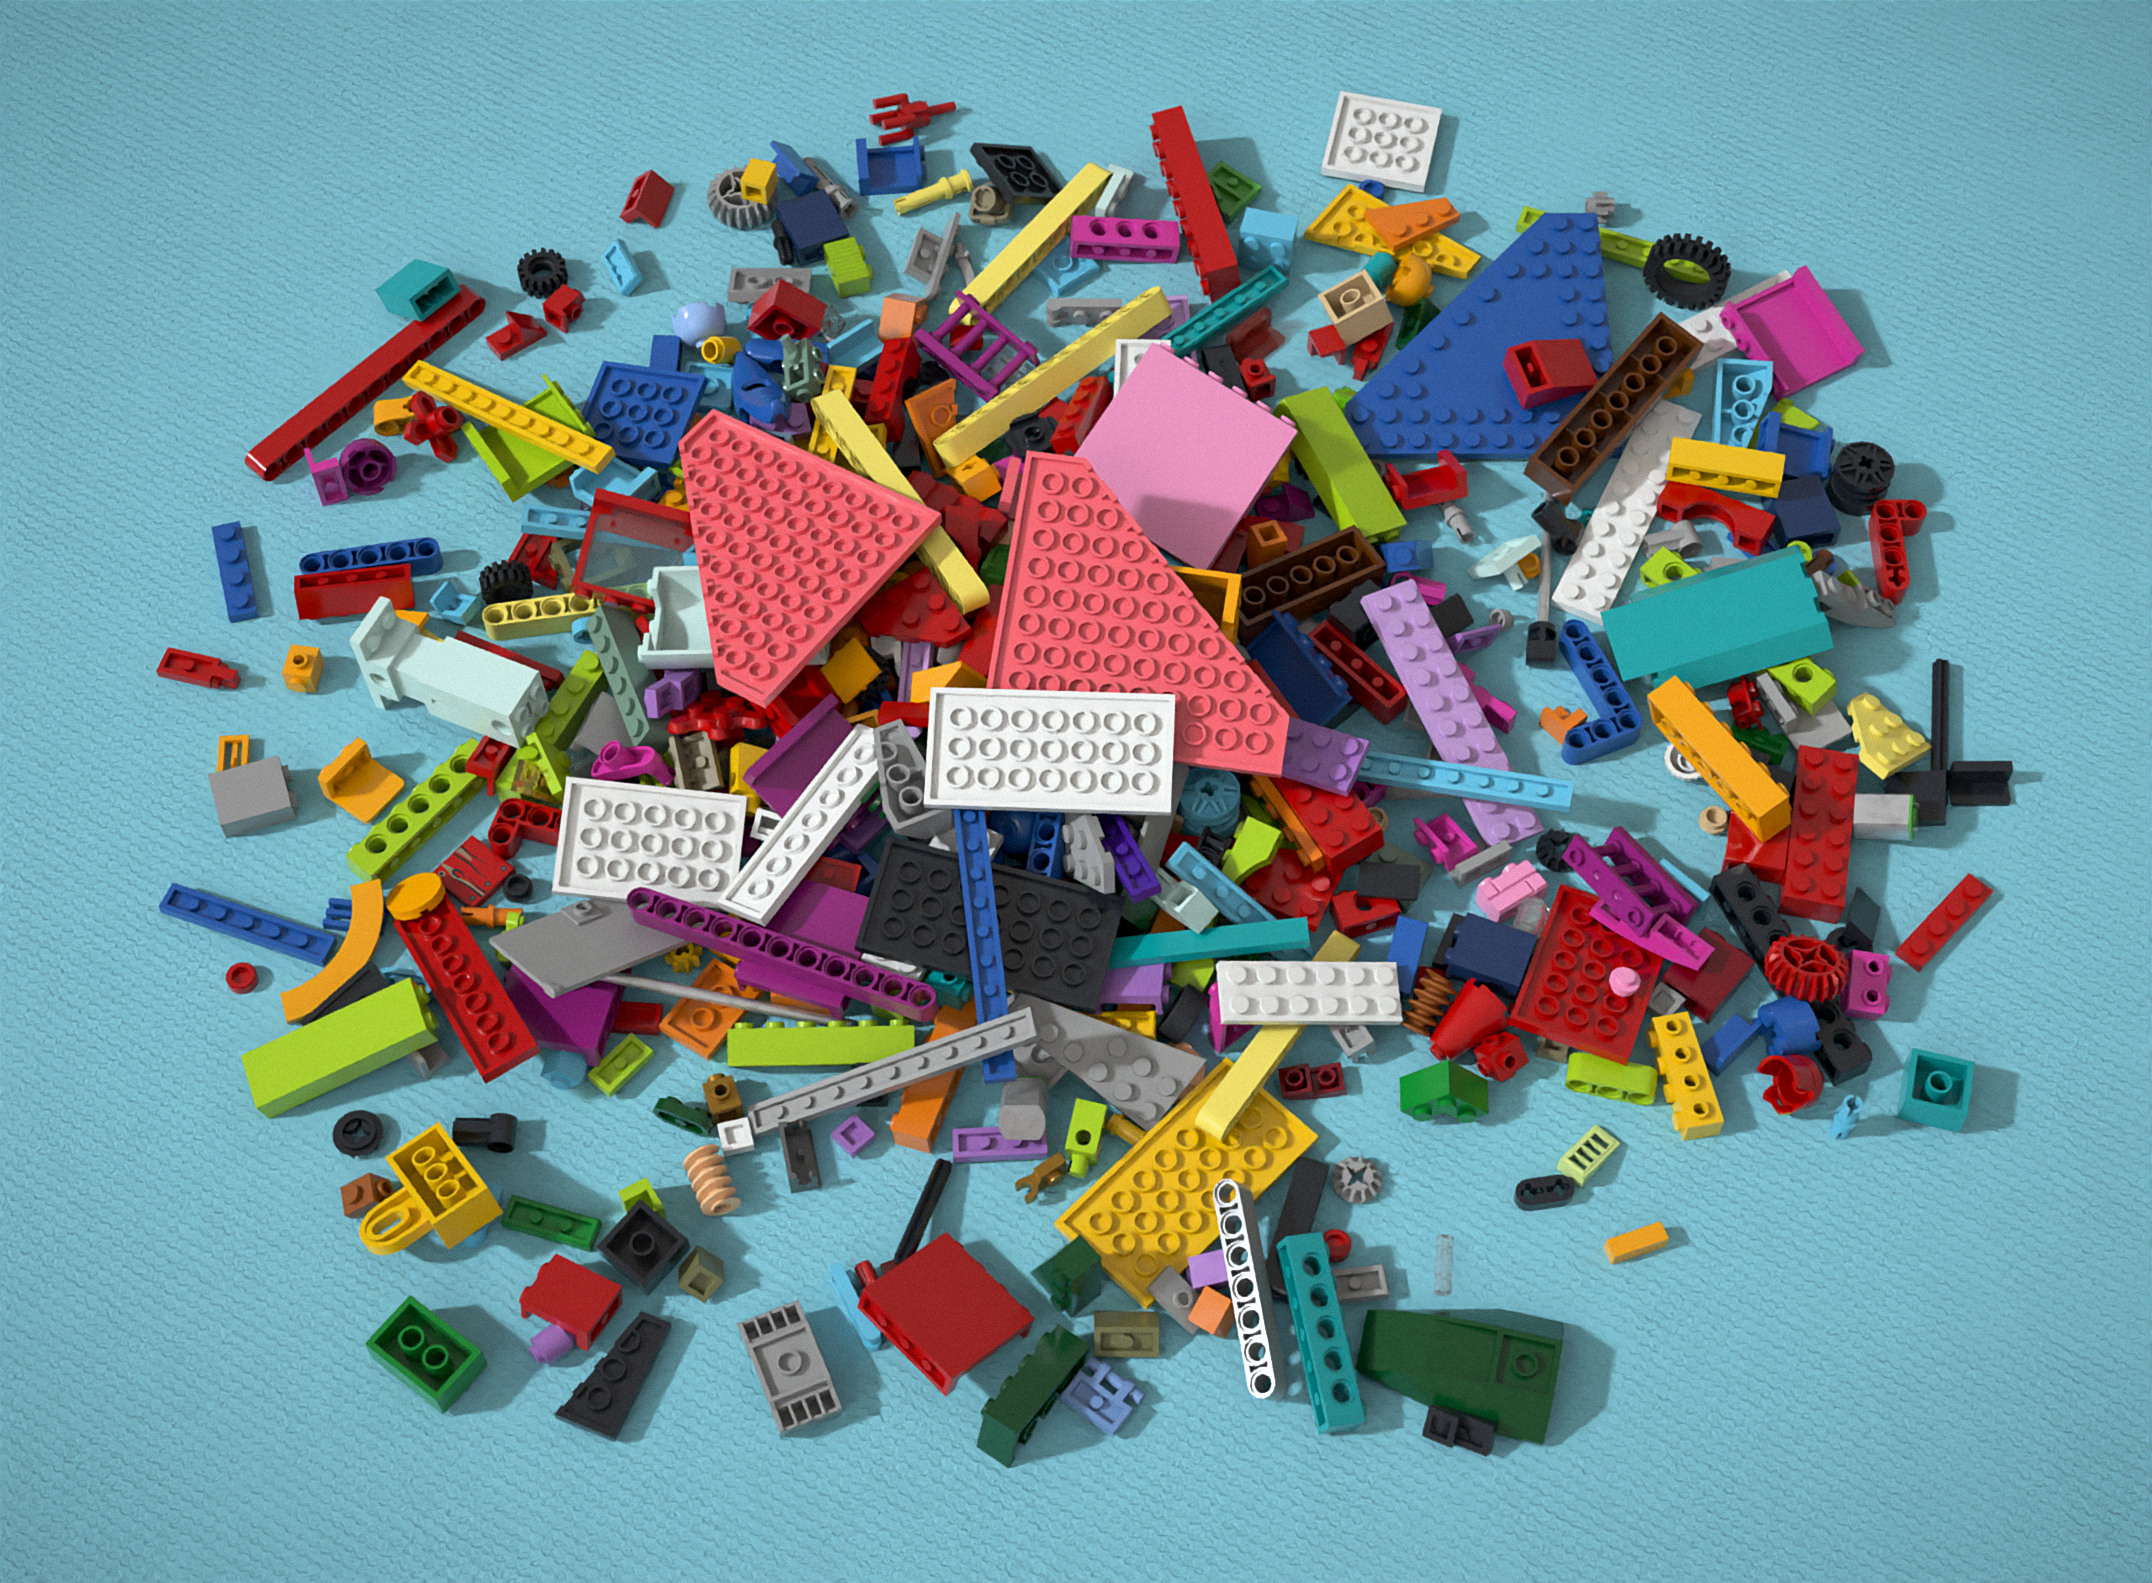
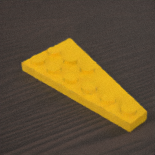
(1345, 227)

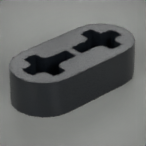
(1543, 1189)

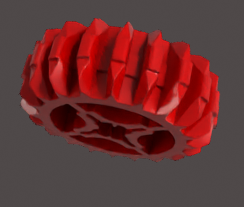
(1806, 968)

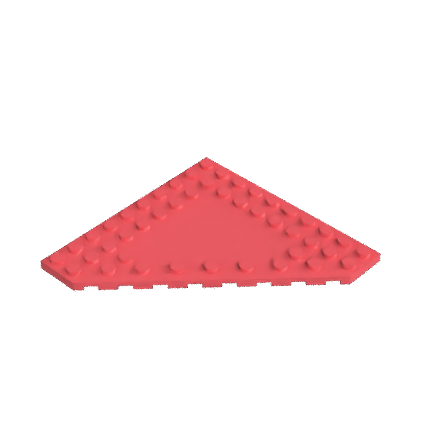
(785, 549)
(1106, 613)

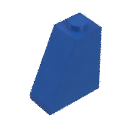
(1406, 555)
(1407, 951)

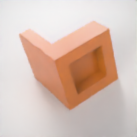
(1559, 721)
(1213, 1312)

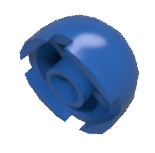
(1015, 828)

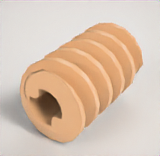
(710, 1181)

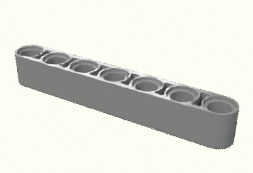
(1260, 1300)

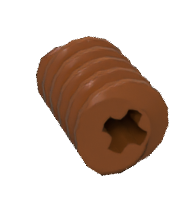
(1427, 1004)

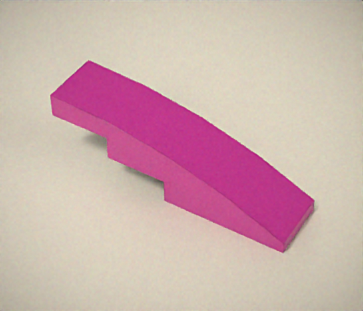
(1664, 937)

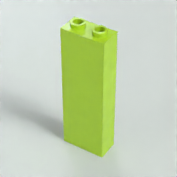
(1340, 467)
(340, 1047)

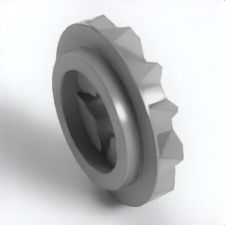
(1357, 1191)

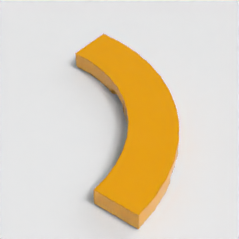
(352, 956)

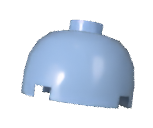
(698, 323)

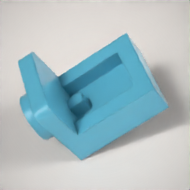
(453, 605)

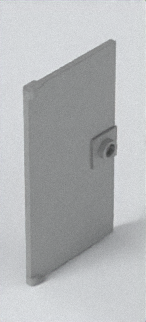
(583, 944)

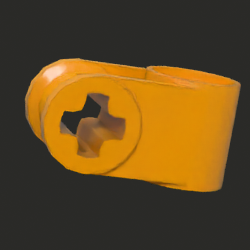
(392, 416)

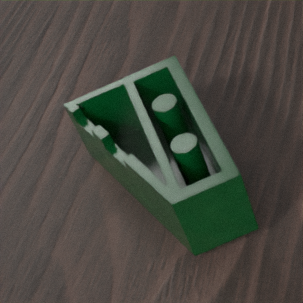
(1071, 1276)

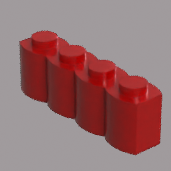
(937, 495)

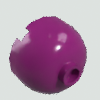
(367, 466)

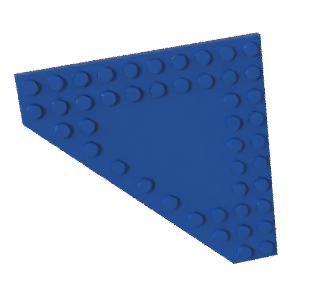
(1451, 378)

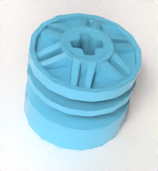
(1209, 800)

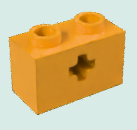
(975, 478)

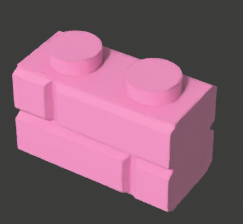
(1505, 893)

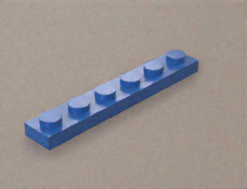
(248, 924)

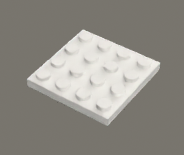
(1381, 141)

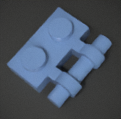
(1097, 1403)

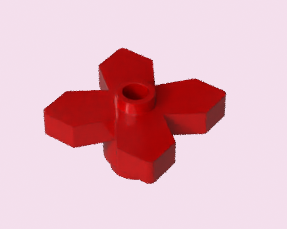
(434, 425)

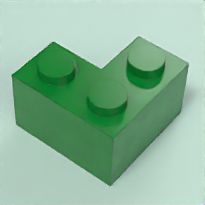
(1446, 1090)

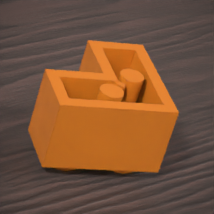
(902, 316)

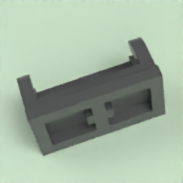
(799, 1157)

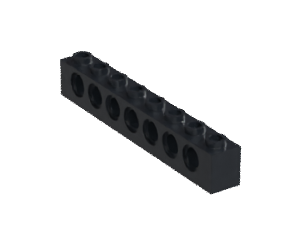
(1739, 882)

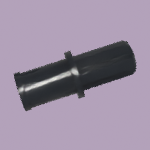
(782, 243)

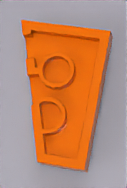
(1411, 222)

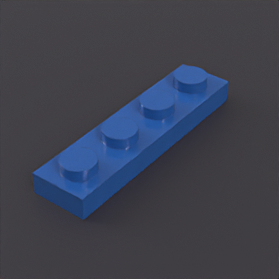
(235, 572)

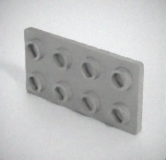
(1797, 725)

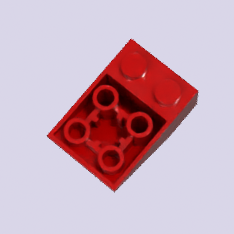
(1548, 370)

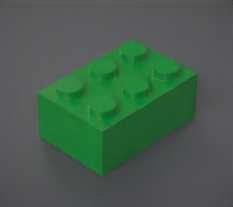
(426, 1354)

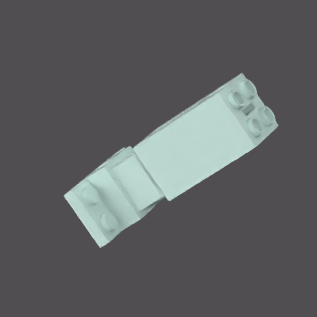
(449, 677)

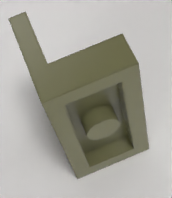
(1126, 1334)

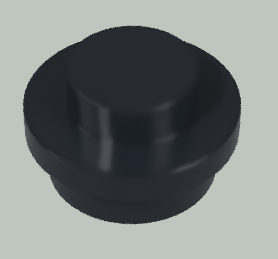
(517, 888)

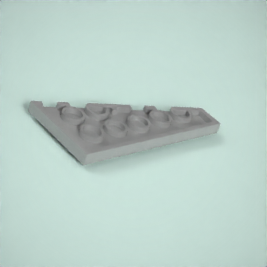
(1121, 1066)

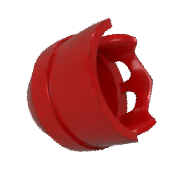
(1795, 1082)

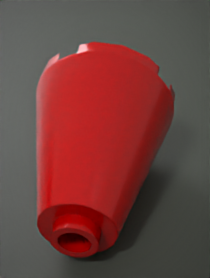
(1468, 1022)

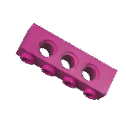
(1124, 239)

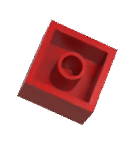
(786, 311)

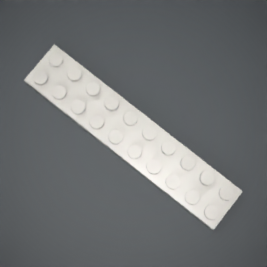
(1623, 514)

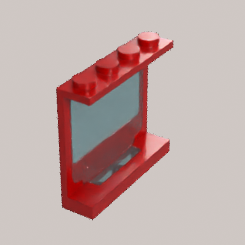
(623, 547)

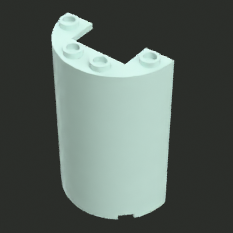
(680, 626)

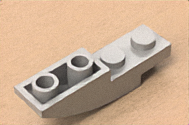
(1853, 605)

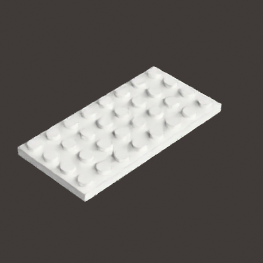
(1050, 751)

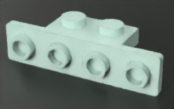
(1113, 192)

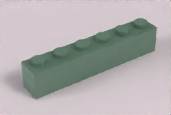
(617, 650)

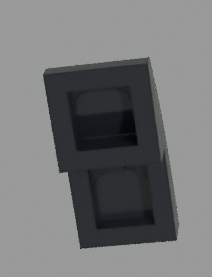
(1460, 1428)

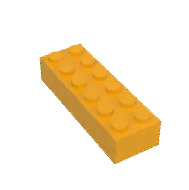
(1720, 758)

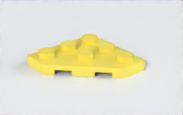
(1883, 737)

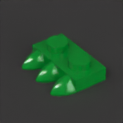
(1761, 741)

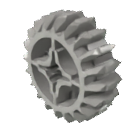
(727, 202)

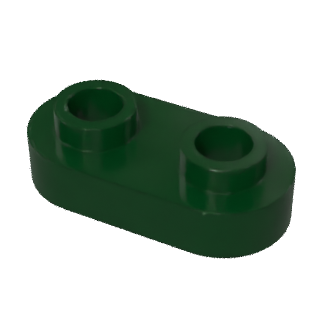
(675, 1113)

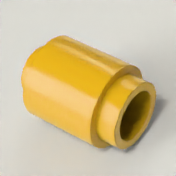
(720, 349)

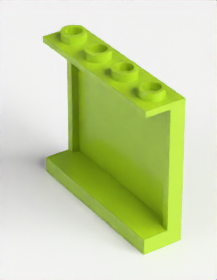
(517, 463)

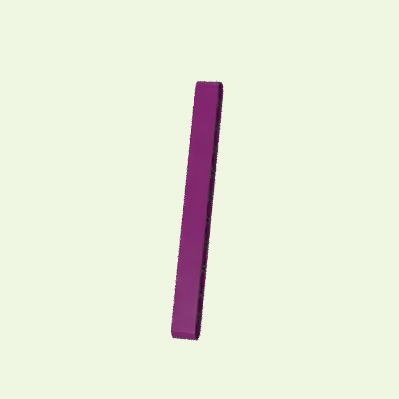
(790, 964)

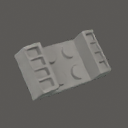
(789, 1368)

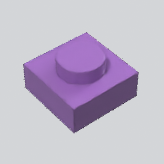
(853, 1136)

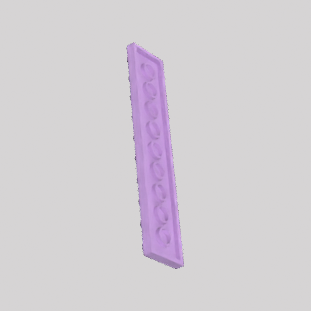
(1445, 703)

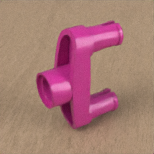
(620, 762)

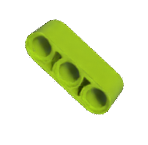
(1611, 1080)

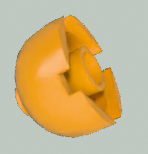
(1410, 281)

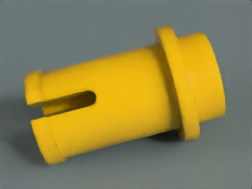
(1124, 1129)

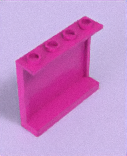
(1795, 330)

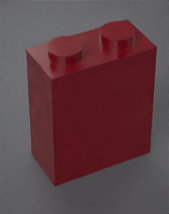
(1715, 981)

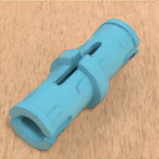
(1846, 1117)

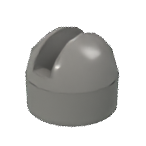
(1503, 617)

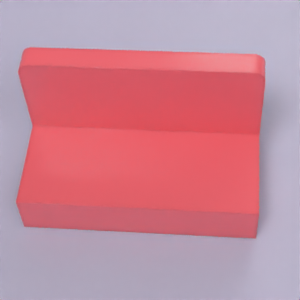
(1011, 489)

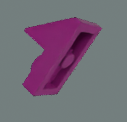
(1288, 507)

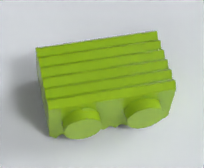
(847, 267)

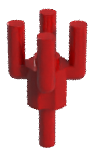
(905, 116)

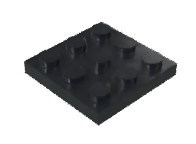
(1017, 173)

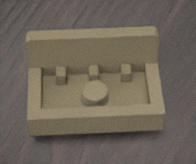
(695, 763)

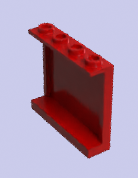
(944, 1311)

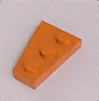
(933, 415)

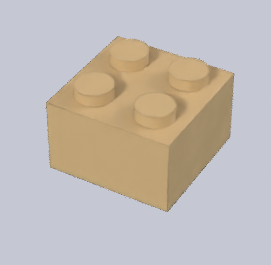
(1355, 307)

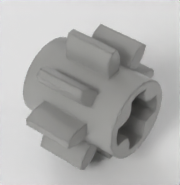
(1600, 204)

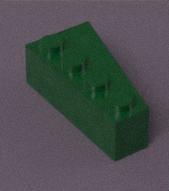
(1030, 1393)

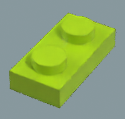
(620, 1065)

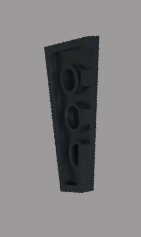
(611, 1389)

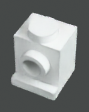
(764, 823)

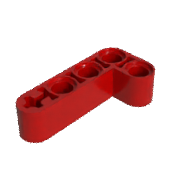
(1886, 527)
(523, 826)

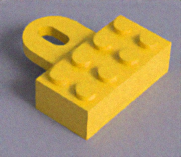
(437, 1194)

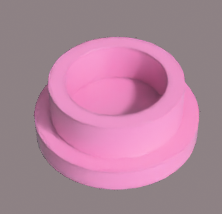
(1624, 981)

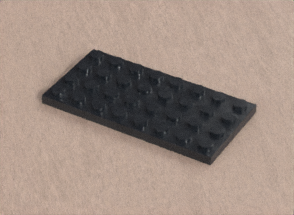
(1050, 930)

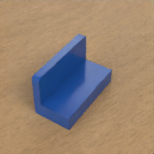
(793, 169)
(1729, 1043)

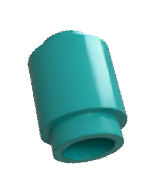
(1380, 268)

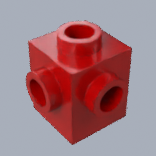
(1500, 1056)

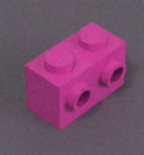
(1866, 986)

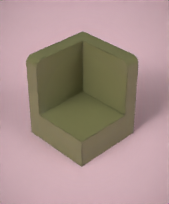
(701, 1274)

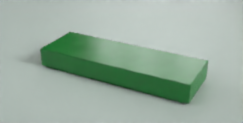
(551, 1223)

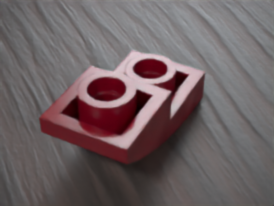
(1308, 1083)

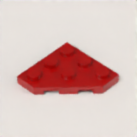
(914, 612)

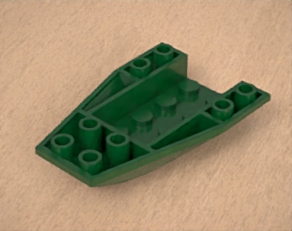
(1468, 1361)

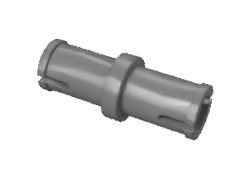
(1456, 519)

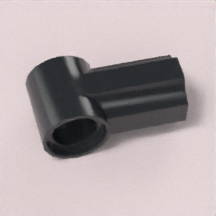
(1564, 531)
(493, 1133)

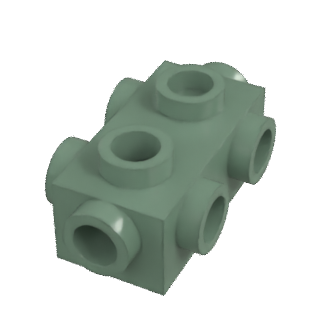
(801, 369)

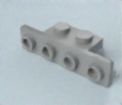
(929, 257)

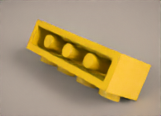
(1725, 467)
(1684, 1076)

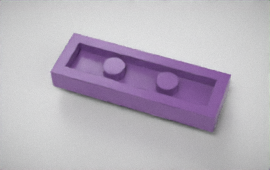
(990, 1145)

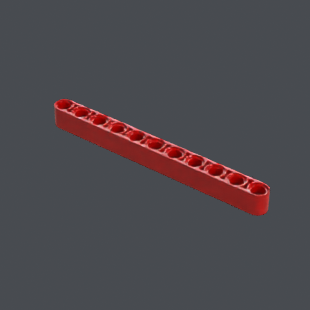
(362, 385)

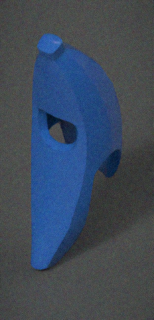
(756, 392)

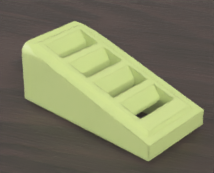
(1574, 1171)

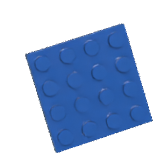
(643, 411)

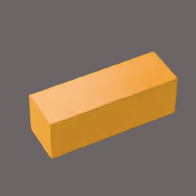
(1636, 1242)

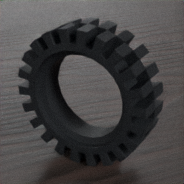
(1692, 251)

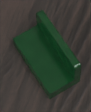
(1415, 320)

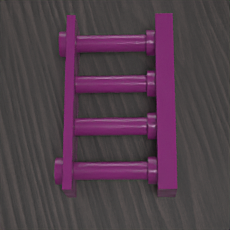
(970, 374)
(1641, 869)

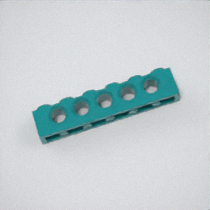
(1328, 1412)

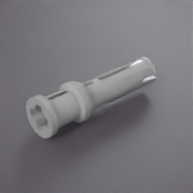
(846, 206)

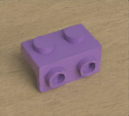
(797, 424)

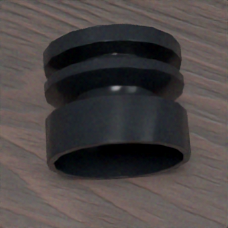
(1860, 478)

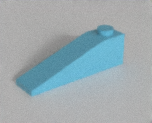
(1738, 398)

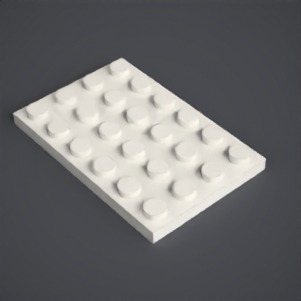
(647, 838)

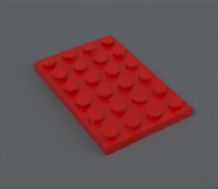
(1569, 987)

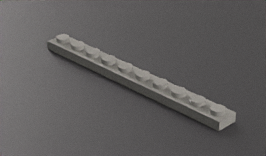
(895, 1072)

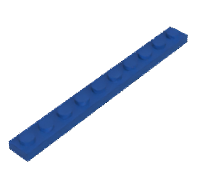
(983, 933)

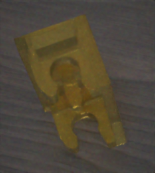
(532, 783)

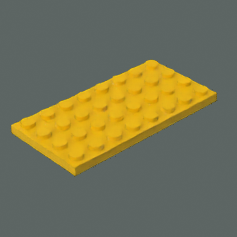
(1159, 1196)

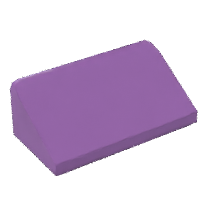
(1473, 639)

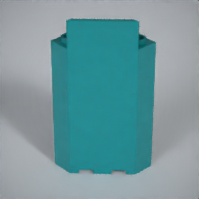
(1720, 622)

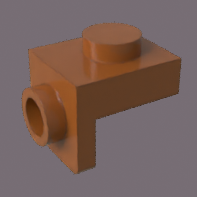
(364, 1194)

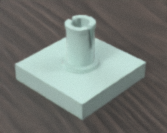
(1505, 560)

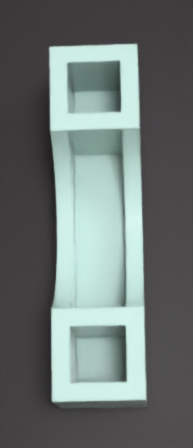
(1183, 902)

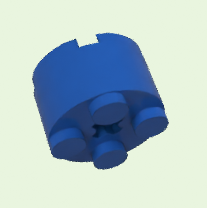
(1788, 1027)

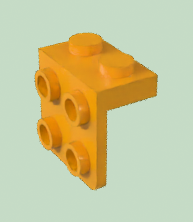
(359, 782)

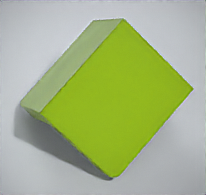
(641, 1190)

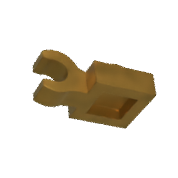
(1046, 1174)

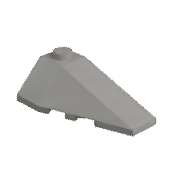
(903, 784)

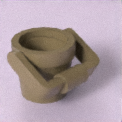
(990, 202)

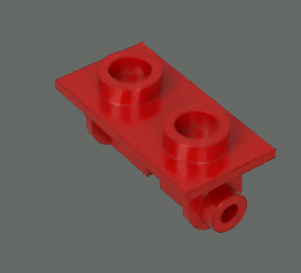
(1743, 703)

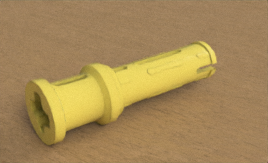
(945, 188)

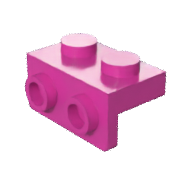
(1444, 840)

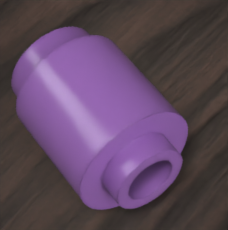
(551, 1344)

